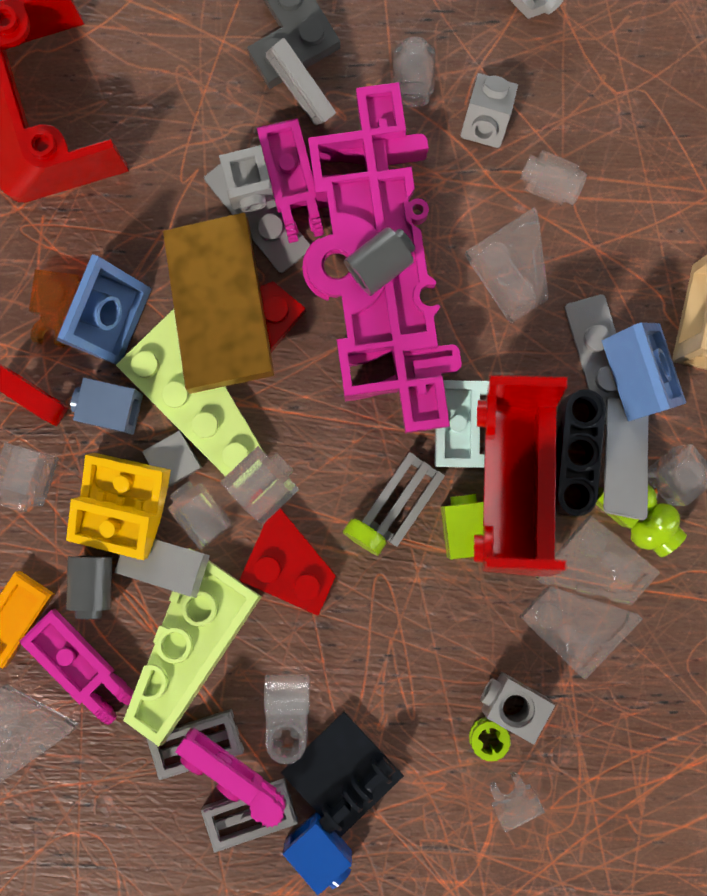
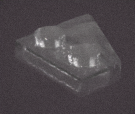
(513, 266)
(602, 565)
(578, 627)
(27, 729)

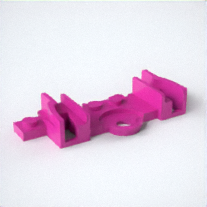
(358, 210)

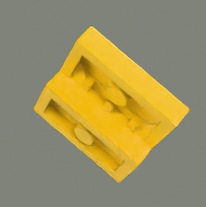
(118, 505)

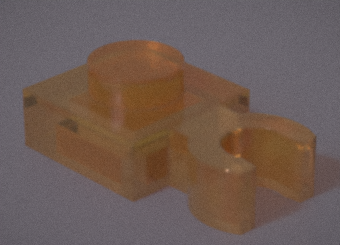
(51, 299)

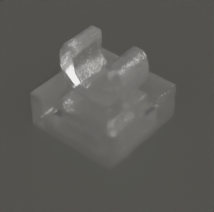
(517, 806)

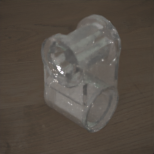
(286, 709)

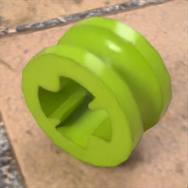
(490, 754)

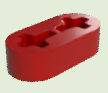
(31, 397)

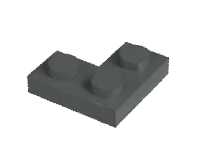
(305, 31)

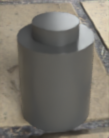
(380, 259)
(89, 585)

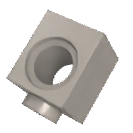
(529, 720)

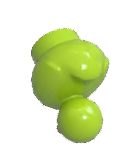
(660, 528)

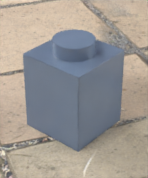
(106, 405)

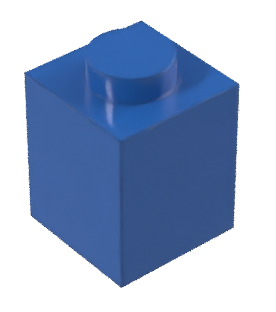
(317, 855)

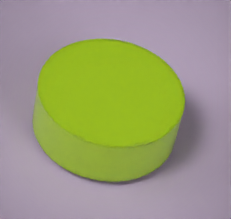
(365, 536)

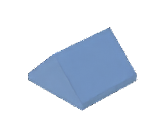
(104, 311)
(643, 370)

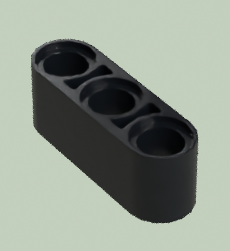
(590, 436)

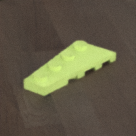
(204, 417)
(187, 651)

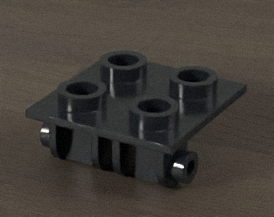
(342, 775)

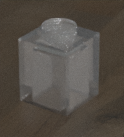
(679, 475)
(25, 476)
(260, 484)

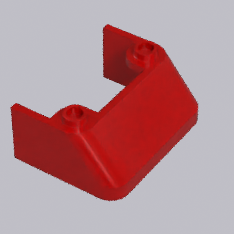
(37, 158)
(519, 476)

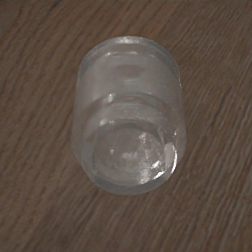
(414, 71)
(553, 178)

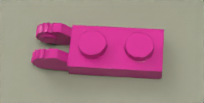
(290, 174)
(75, 664)
(233, 777)

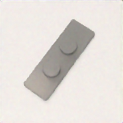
(265, 227)
(590, 324)
(625, 463)

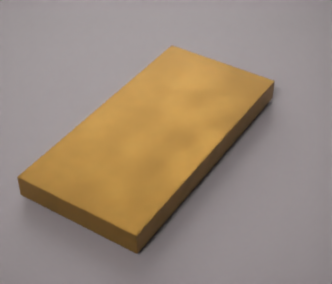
(217, 303)

